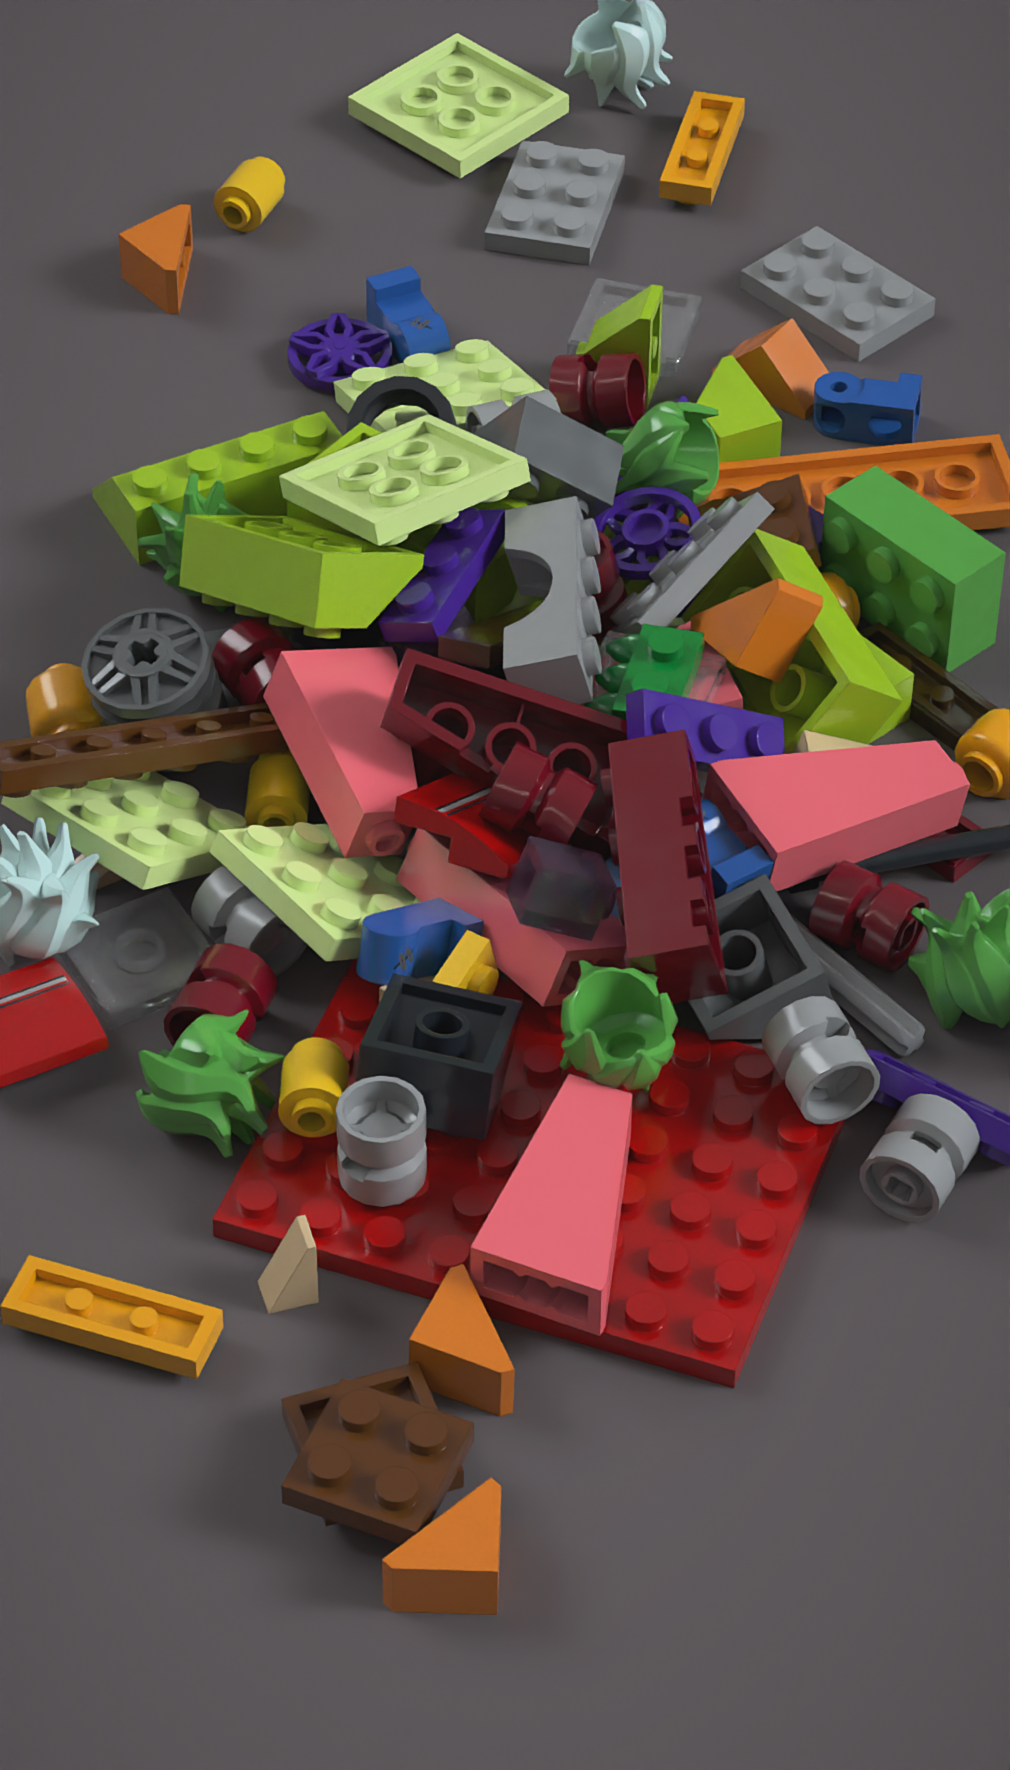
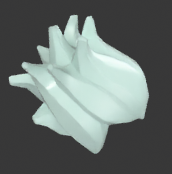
(621, 48)
(43, 894)

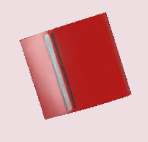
(452, 810)
(44, 1022)

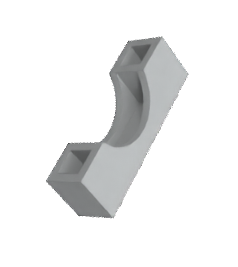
(552, 559)

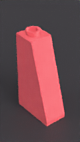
(331, 720)
(837, 803)
(533, 958)
(560, 1212)

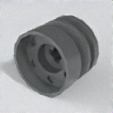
(150, 668)

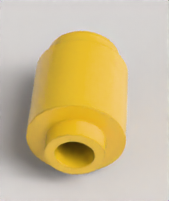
(250, 194)
(276, 791)
(311, 1085)

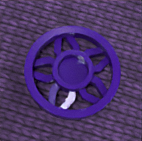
(336, 352)
(646, 530)

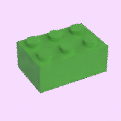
(913, 567)

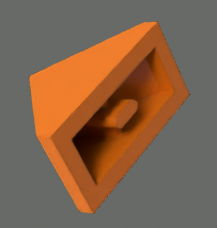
(158, 256)
(782, 367)
(761, 626)
(462, 1349)
(450, 1561)

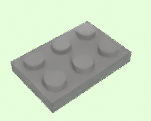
(555, 202)
(837, 293)
(686, 572)

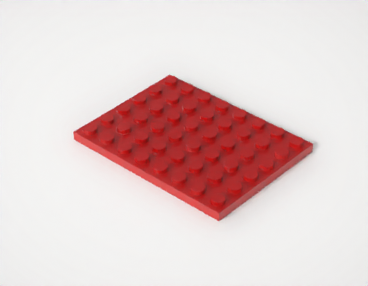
(706, 1208)

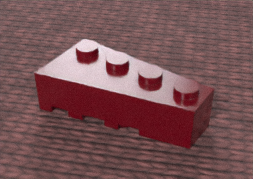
(476, 719)
(664, 865)

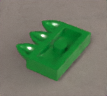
(653, 660)

